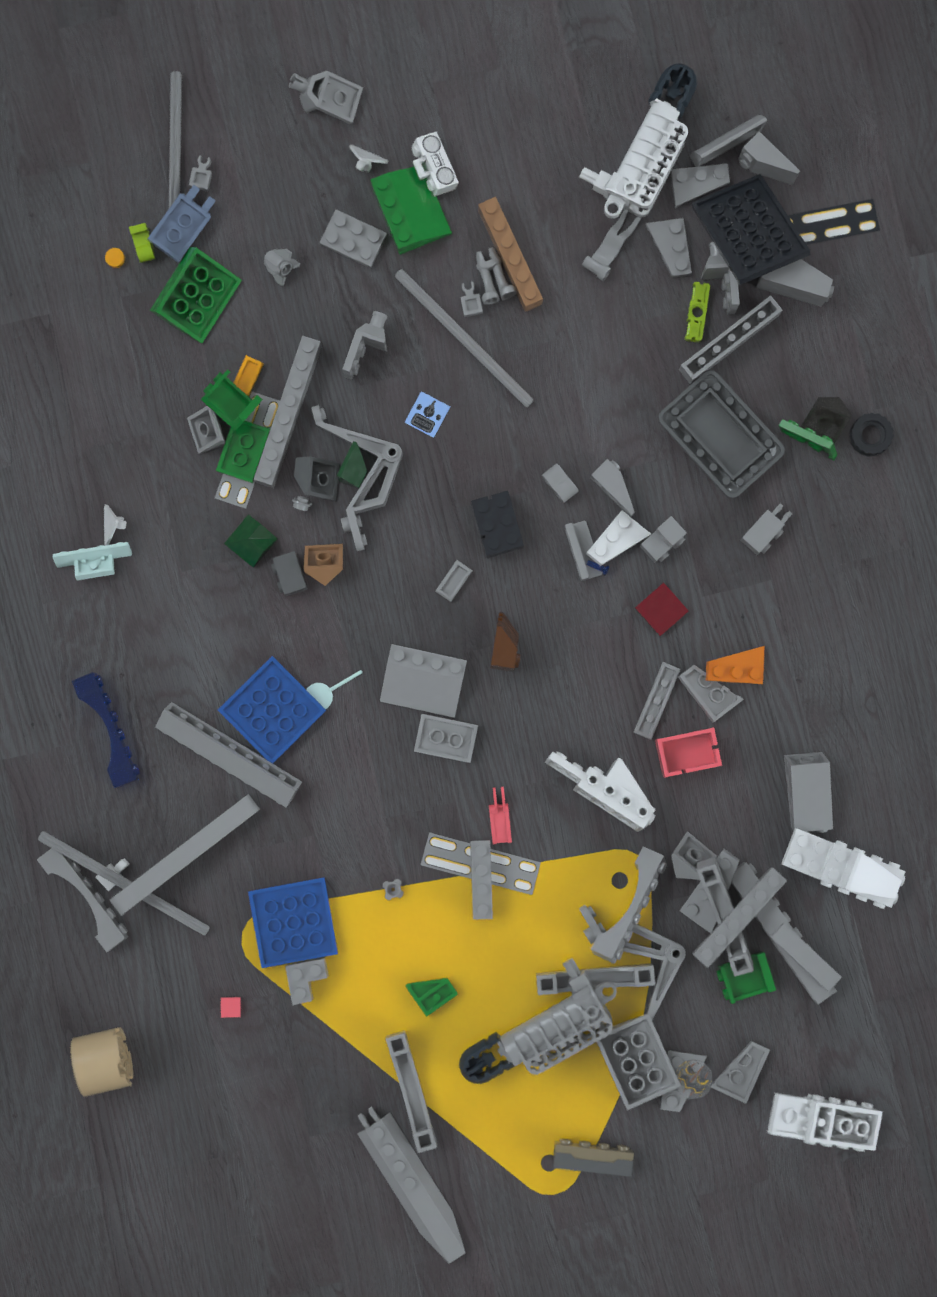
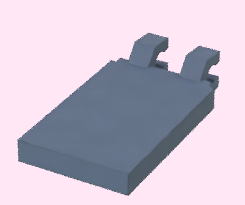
(181, 225)

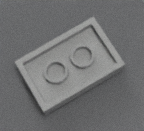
(353, 238)
(445, 738)

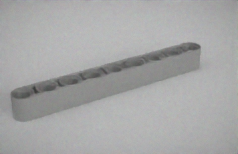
(184, 854)

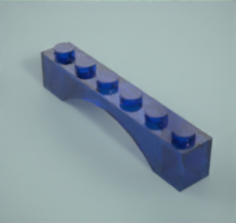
(120, 767)

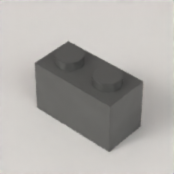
(289, 574)

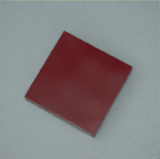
(661, 609)

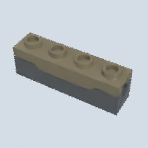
(593, 1158)

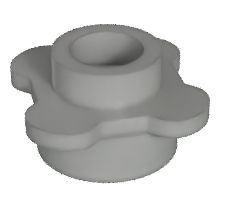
(301, 503)
(391, 894)

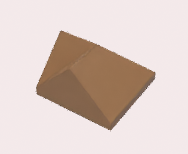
(323, 562)

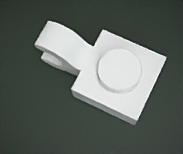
(120, 866)

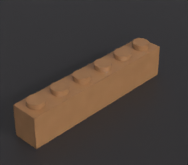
(510, 254)

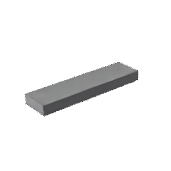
(656, 700)
(806, 957)

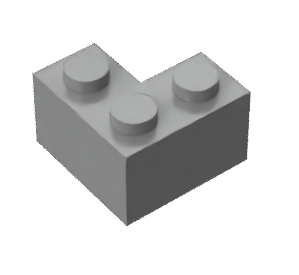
(665, 537)
(301, 974)

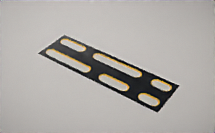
(836, 221)

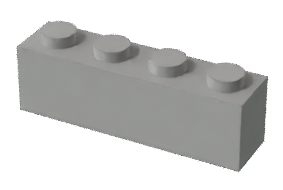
(481, 879)

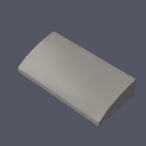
(728, 140)

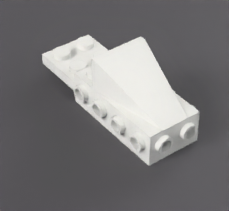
(614, 792)
(845, 868)
(826, 1121)

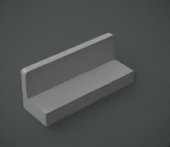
(580, 542)

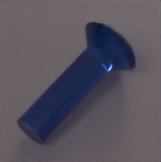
(596, 566)

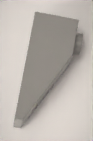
(612, 483)

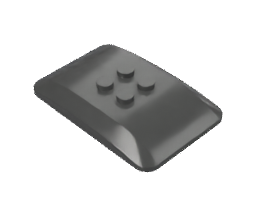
(721, 434)

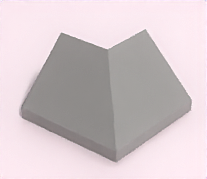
(686, 856)

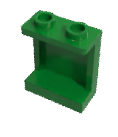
(229, 401)
(747, 984)

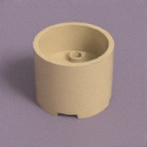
(101, 1062)

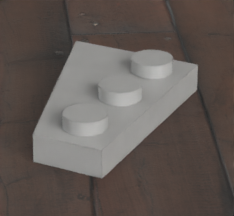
(697, 181)
(672, 244)
(742, 1072)

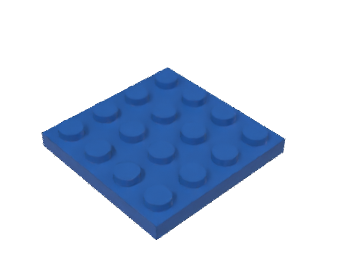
(272, 710)
(293, 922)

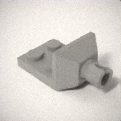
(328, 94)
(717, 268)
(368, 334)

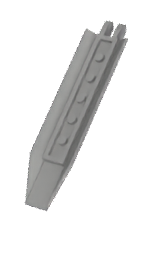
(412, 1184)

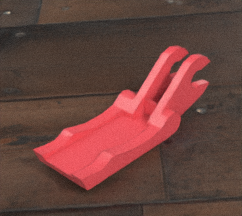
(500, 820)

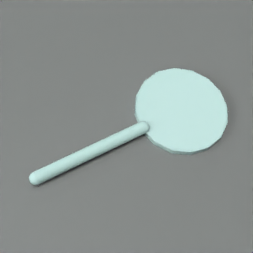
(323, 693)

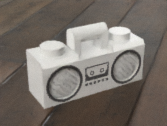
(436, 164)

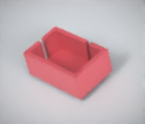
(688, 752)

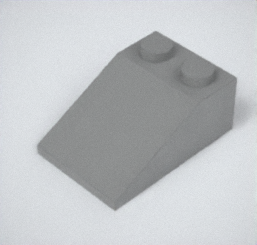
(763, 157)

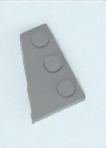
(710, 695)
(673, 1099)

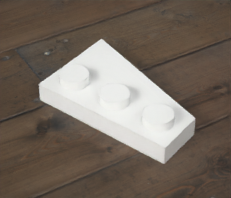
(617, 538)

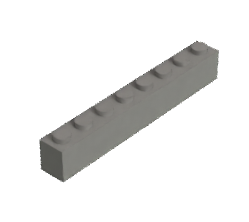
(288, 412)
(228, 754)
(770, 920)

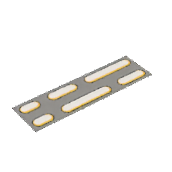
(236, 490)
(455, 858)

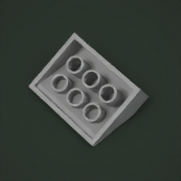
(423, 680)
(638, 1061)

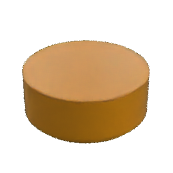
(115, 257)

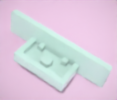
(93, 561)

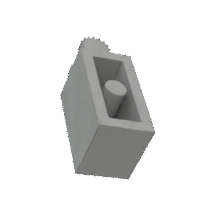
(764, 530)

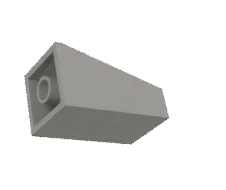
(798, 282)
(809, 791)

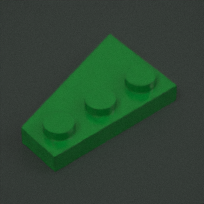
(808, 435)

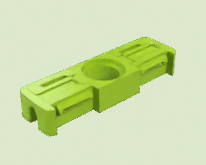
(696, 324)

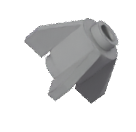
(280, 264)

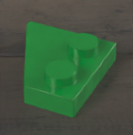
(431, 993)

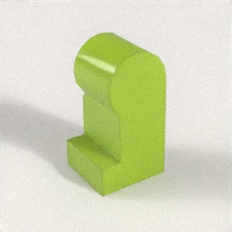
(143, 247)

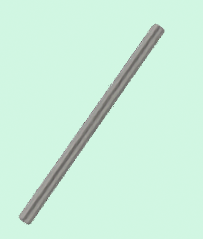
(175, 137)
(464, 338)
(122, 882)

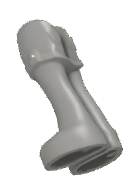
(491, 296)

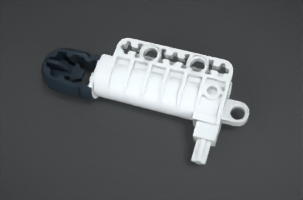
(648, 148)

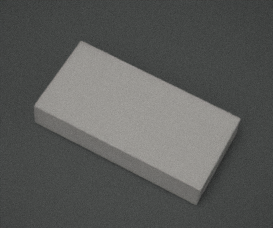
(453, 581)

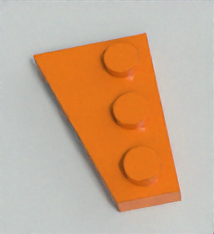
(738, 668)

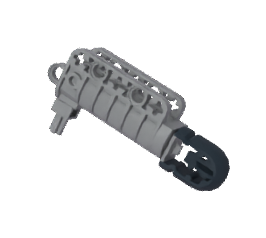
(545, 1032)

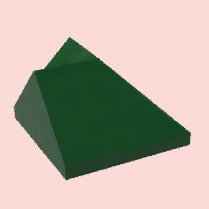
(353, 468)
(250, 541)

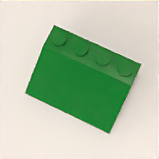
(409, 209)
(195, 294)

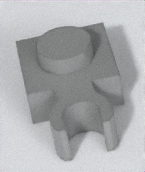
(201, 176)
(471, 302)

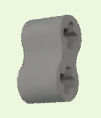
(560, 483)

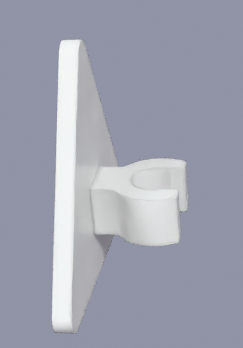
(365, 158)
(111, 522)

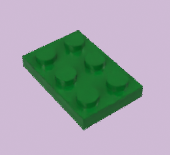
(243, 451)

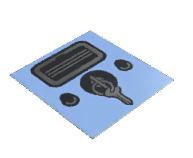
(427, 414)

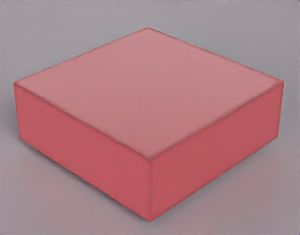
(230, 1007)

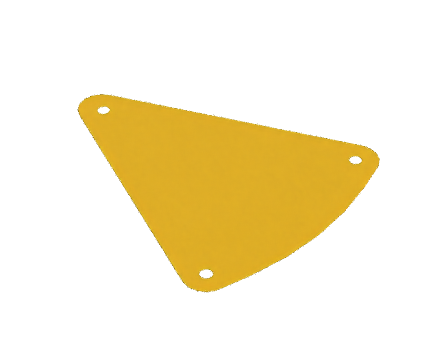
(494, 971)

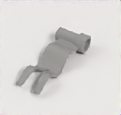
(610, 247)

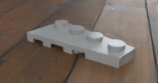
(698, 905)

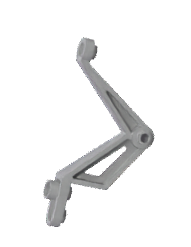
(377, 448)
(669, 964)

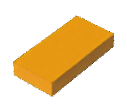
(248, 374)

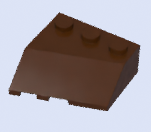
(505, 646)

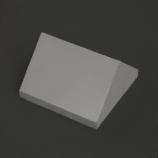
(206, 430)

